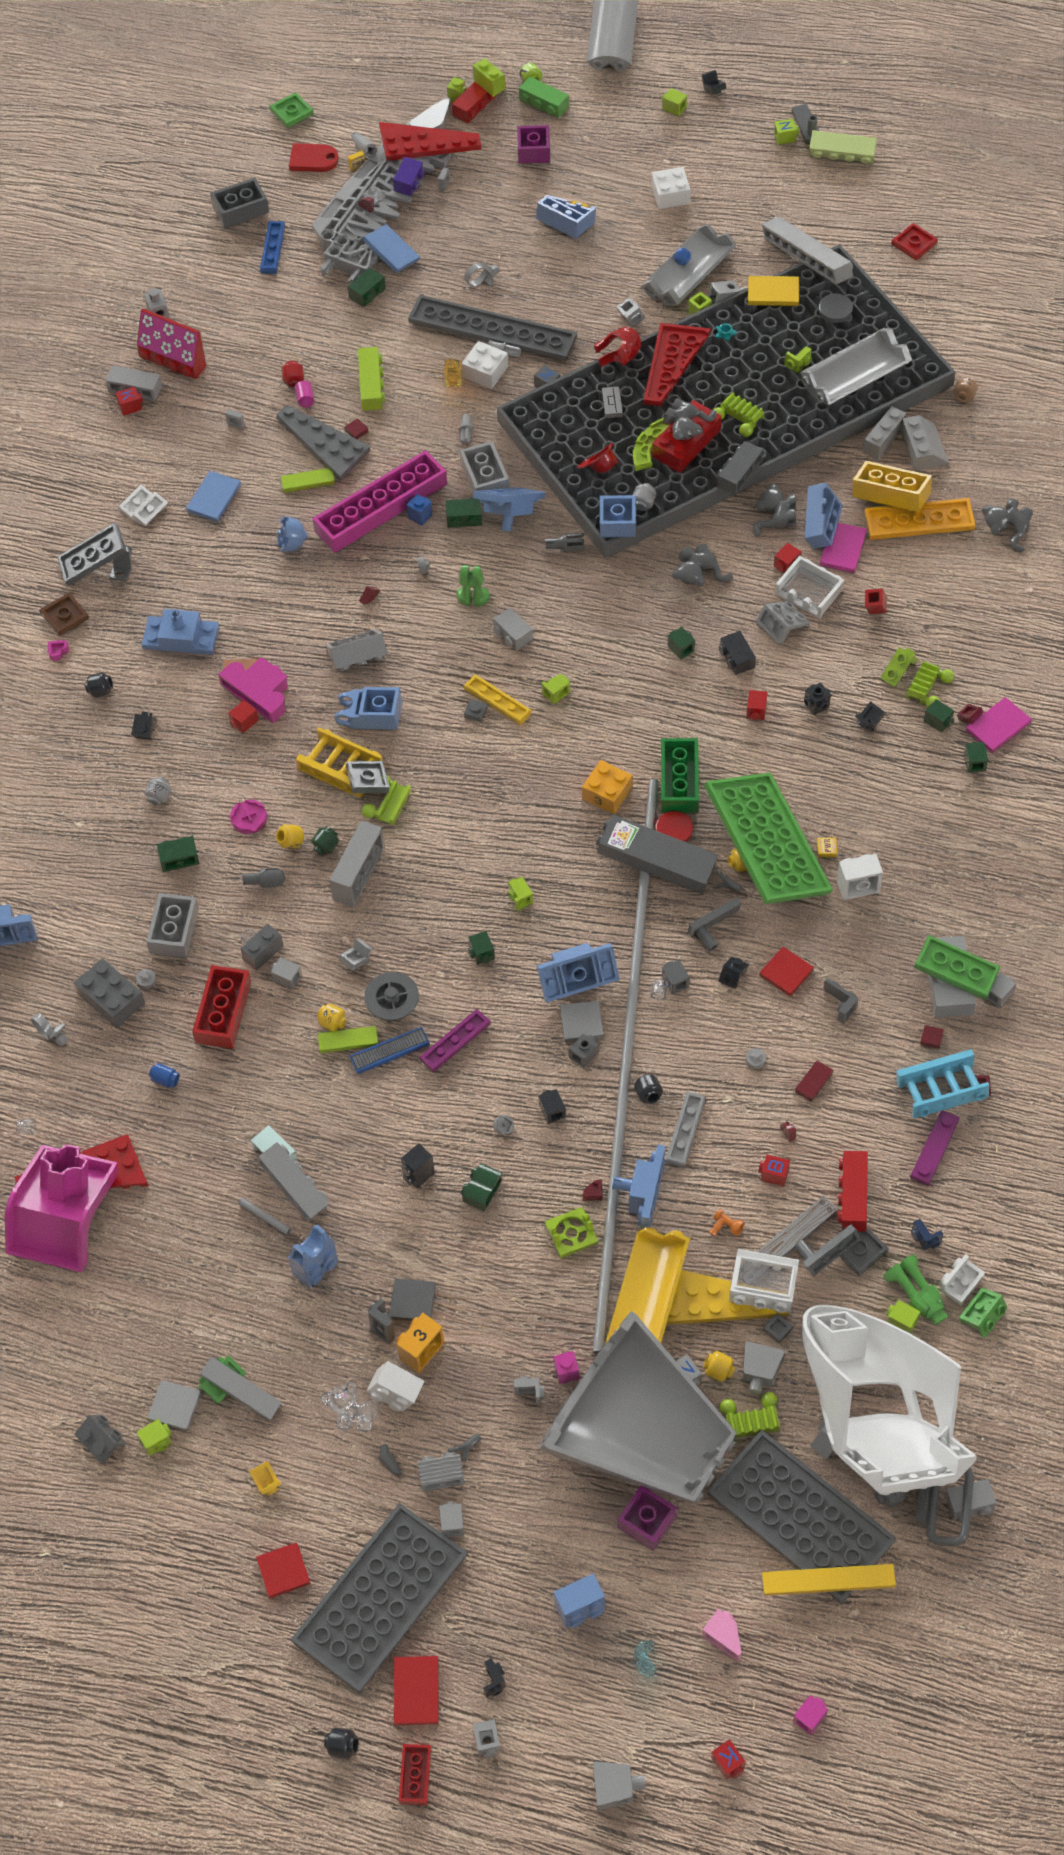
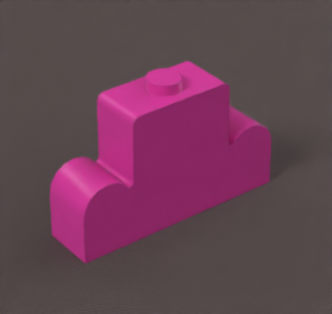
(258, 685)

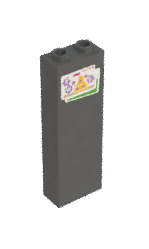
(656, 853)

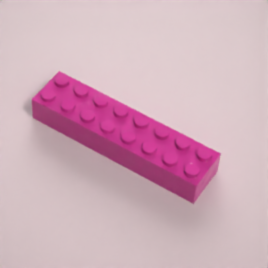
(379, 501)

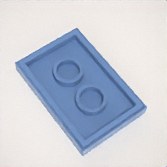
(391, 248)
(213, 496)

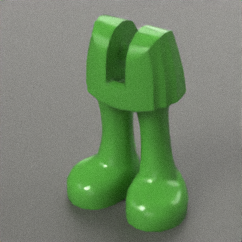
(472, 578)

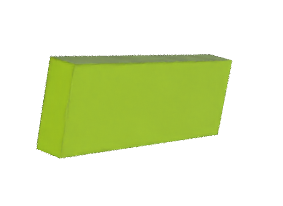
(307, 480)
(347, 1039)

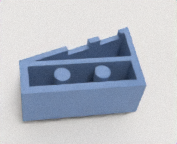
(565, 216)
(821, 515)

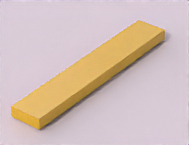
(828, 1579)

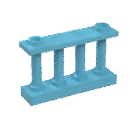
(942, 1067)

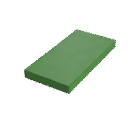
(957, 967)

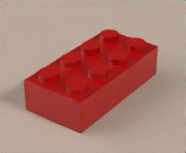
(415, 1774)

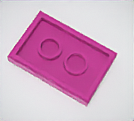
(845, 548)
(998, 724)

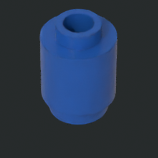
(164, 1075)

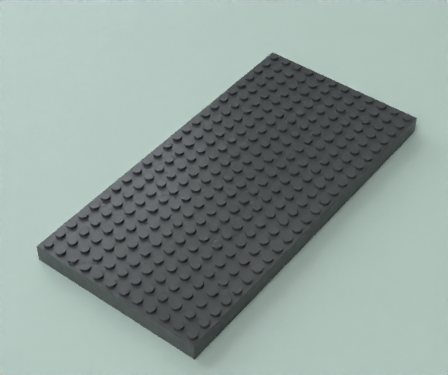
(567, 421)

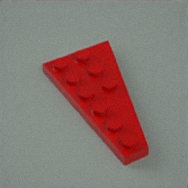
(418, 141)
(122, 1152)

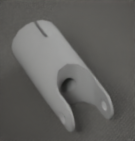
(364, 144)

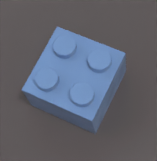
(618, 516)
(579, 1601)

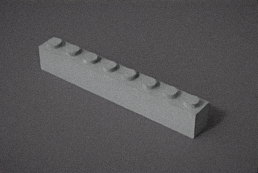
(807, 250)

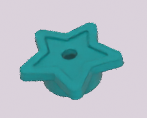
(725, 331)

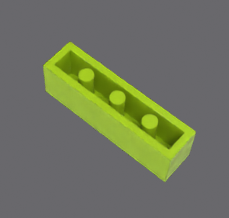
(370, 380)

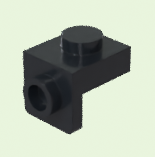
(712, 83)
(870, 716)
(143, 725)
(732, 972)
(495, 1672)

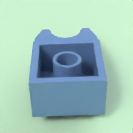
(371, 708)
(313, 1257)

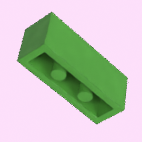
(544, 97)

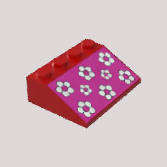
(170, 344)

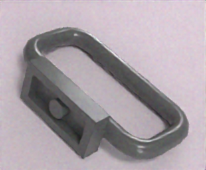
(927, 1512)

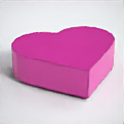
(57, 649)

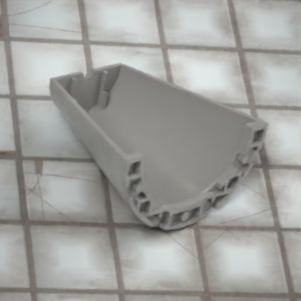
(641, 1419)

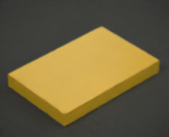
(773, 290)

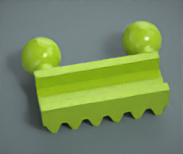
(742, 411)
(925, 680)
(391, 805)
(752, 1422)

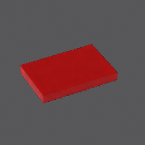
(416, 1690)

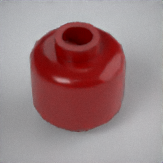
(292, 373)

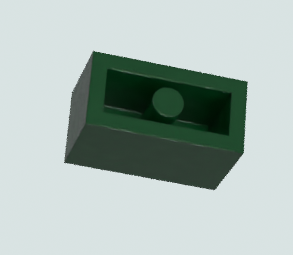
(366, 287)
(463, 513)
(177, 853)

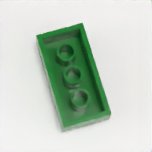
(679, 775)

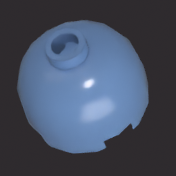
(291, 534)

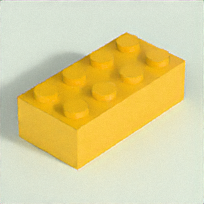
(892, 486)

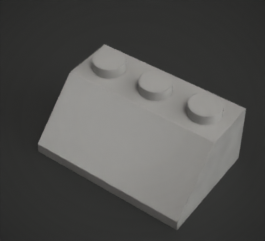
(923, 443)
(357, 649)

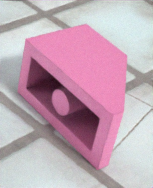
(723, 1633)

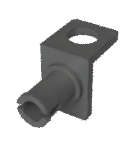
(122, 564)

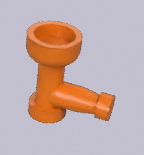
(721, 1219)

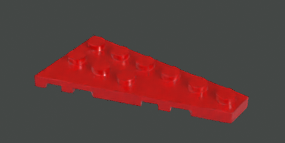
(672, 355)

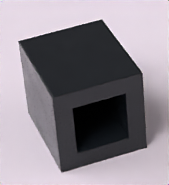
(552, 1106)

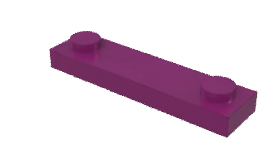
(455, 1040)
(934, 1147)

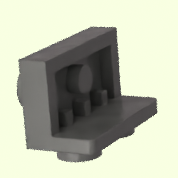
(99, 1437)

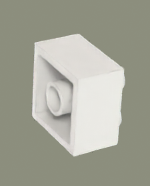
(670, 188)
(485, 365)
(859, 876)
(394, 1387)

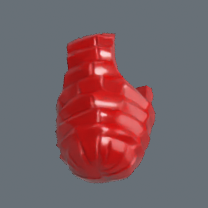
(629, 348)

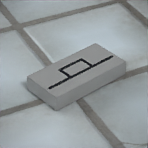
(612, 402)

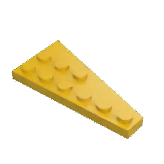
(707, 1300)

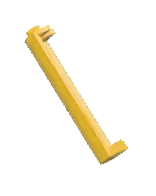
(651, 1279)

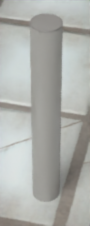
(264, 1216)

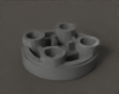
(835, 308)

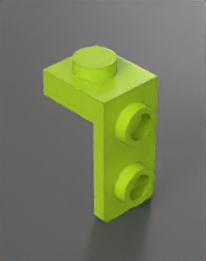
(898, 666)

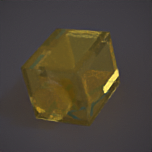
(453, 372)

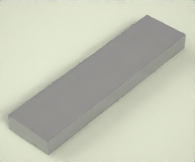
(685, 1129)
(240, 1388)

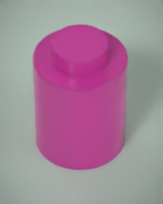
(304, 394)

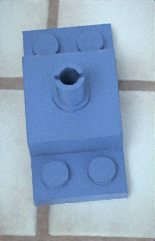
(509, 502)
(180, 632)
(15, 929)
(577, 971)
(644, 1186)

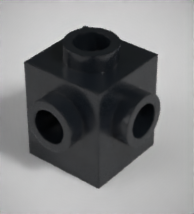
(817, 698)

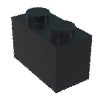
(737, 652)
(417, 1166)

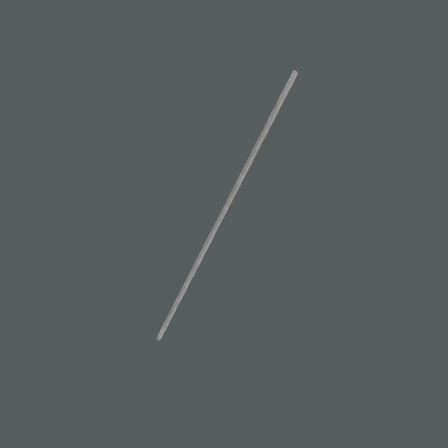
(623, 1087)

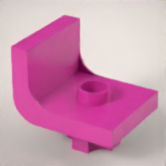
(55, 1205)

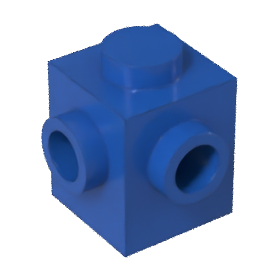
(419, 509)

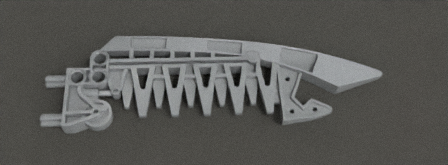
(351, 226)

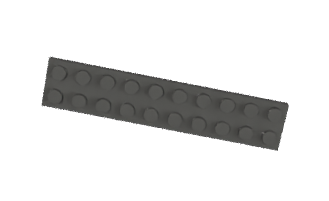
(492, 326)

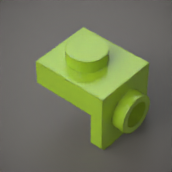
(799, 361)

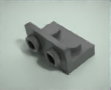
(381, 1322)

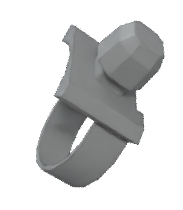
(487, 274)
(47, 1031)

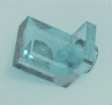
(644, 1664)

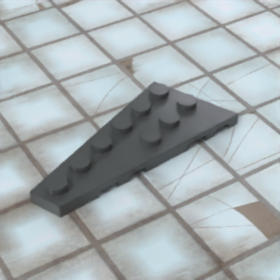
(326, 443)

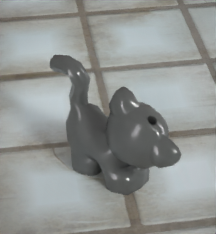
(681, 416)
(773, 501)
(999, 518)
(691, 570)

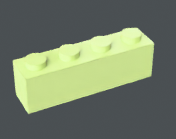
(842, 146)

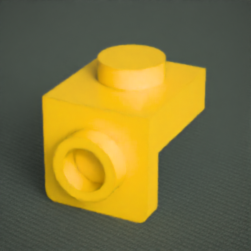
(265, 1478)

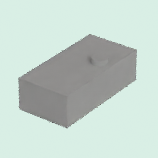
(357, 863)
(946, 998)

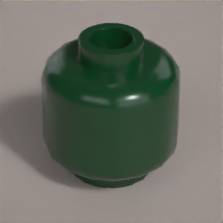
(325, 840)

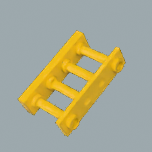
(323, 771)

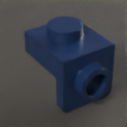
(921, 1234)

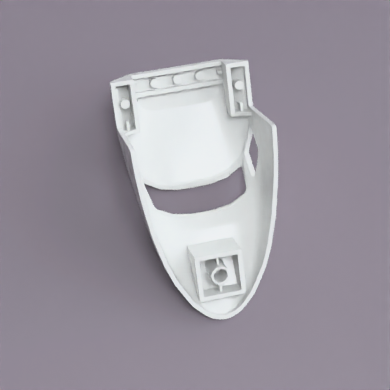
(885, 1449)

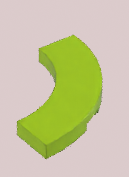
(643, 445)

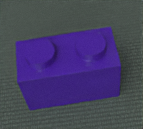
(408, 176)

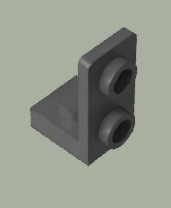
(848, 999)

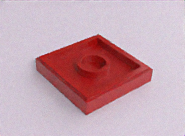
(914, 241)
(786, 971)
(283, 1570)

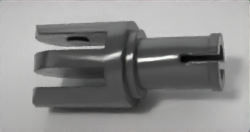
(567, 542)
(266, 877)

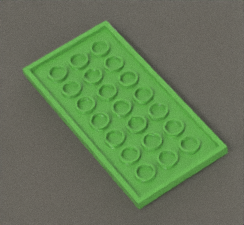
(768, 838)

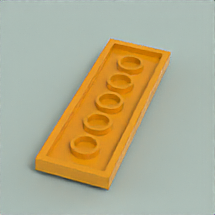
(931, 519)

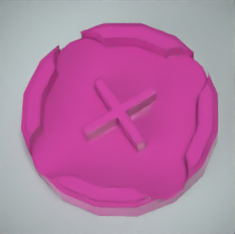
(248, 816)

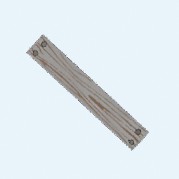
(800, 1228)

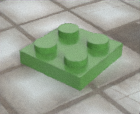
(291, 110)

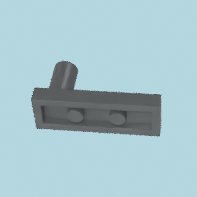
(805, 121)
(701, 926)
(829, 1252)

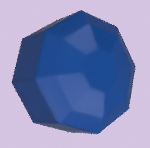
(682, 256)

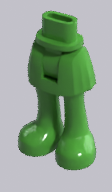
(928, 1299)

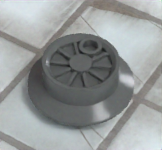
(391, 996)

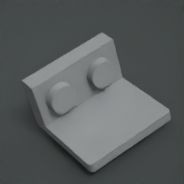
(780, 618)

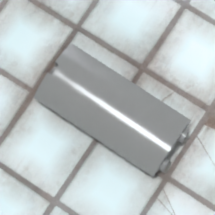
(612, 33)
(675, 281)
(855, 366)

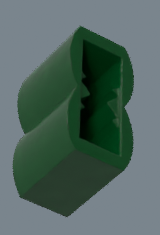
(481, 1187)

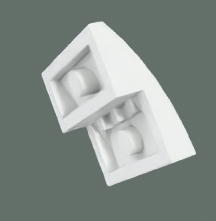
(142, 505)

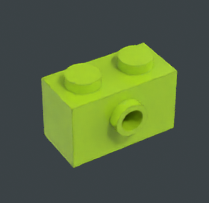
(489, 77)

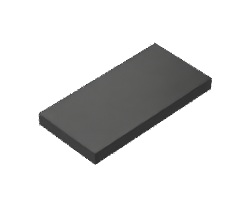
(92, 554)

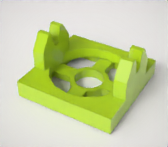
(565, 1250)

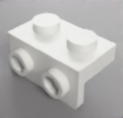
(961, 1280)

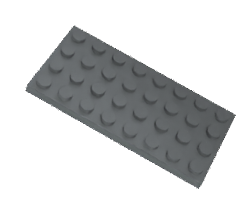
(798, 1511)
(379, 1597)

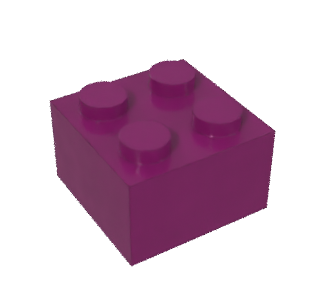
(533, 144)
(647, 1517)

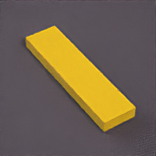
(497, 699)

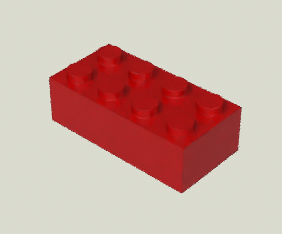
(681, 452)
(222, 1007)

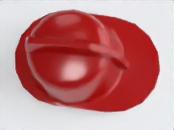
(601, 461)

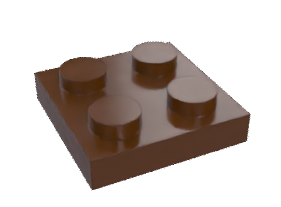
(64, 614)

